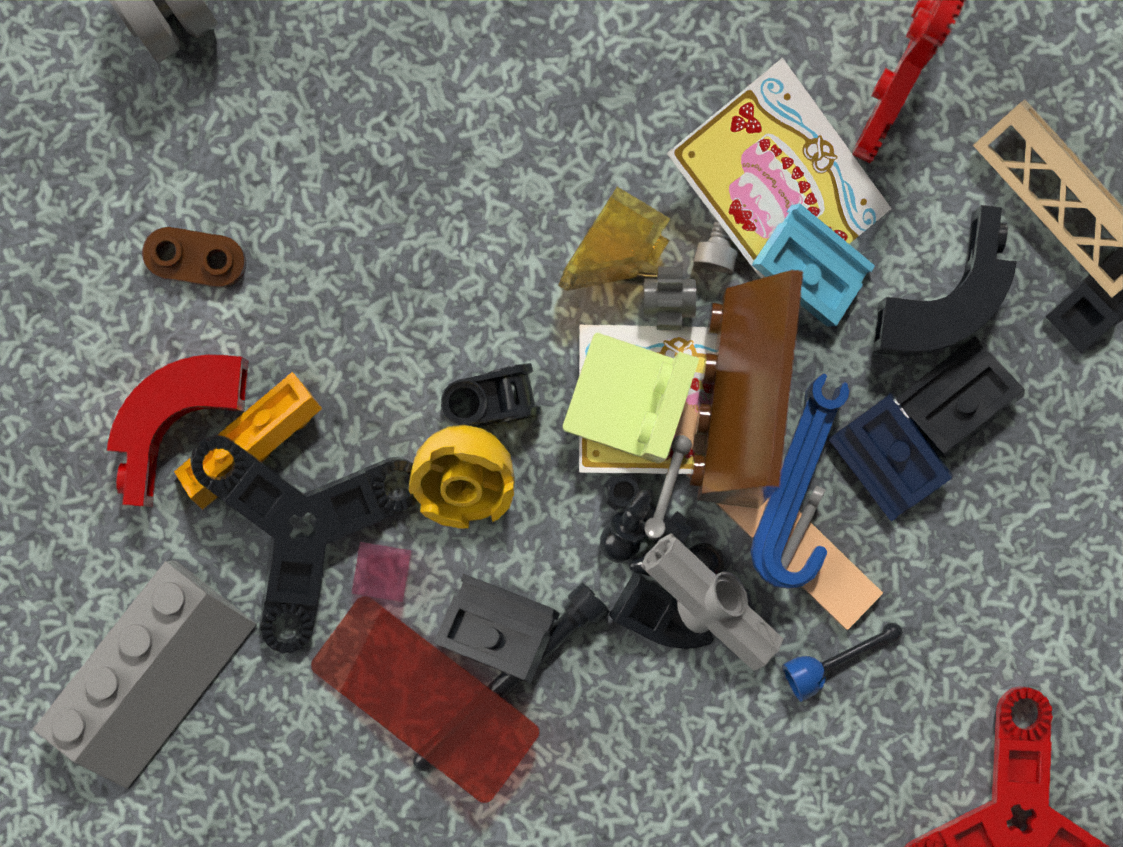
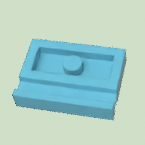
(828, 263)

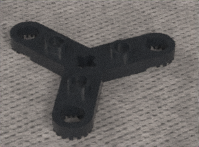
(298, 561)

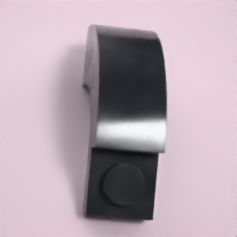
(925, 327)

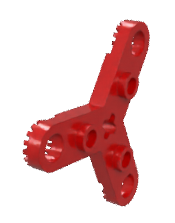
(926, 35)
(1019, 779)

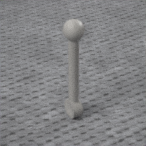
(802, 525)
(655, 526)

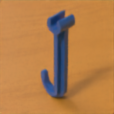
(794, 480)

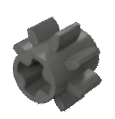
(669, 298)

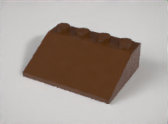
(747, 391)

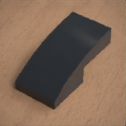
(1088, 308)

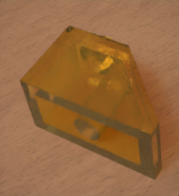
(617, 243)

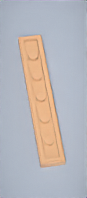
(838, 584)

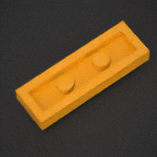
(257, 430)

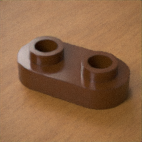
(193, 257)

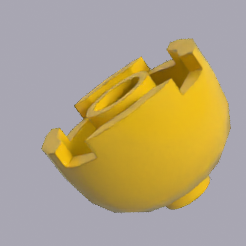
(462, 476)

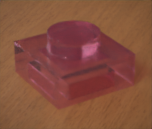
(382, 571)

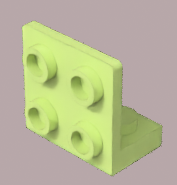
(630, 397)

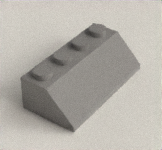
(145, 675)

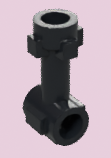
(623, 488)

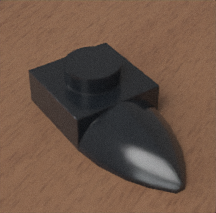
(654, 614)

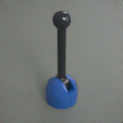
(808, 674)

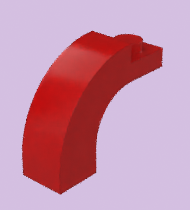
(158, 403)

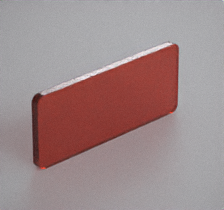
(425, 699)

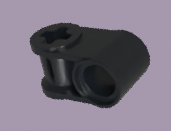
(495, 397)

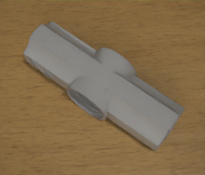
(712, 602)

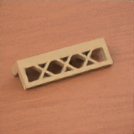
(1073, 174)

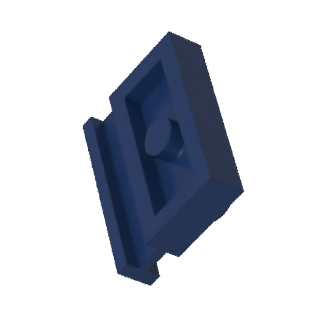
(891, 457)

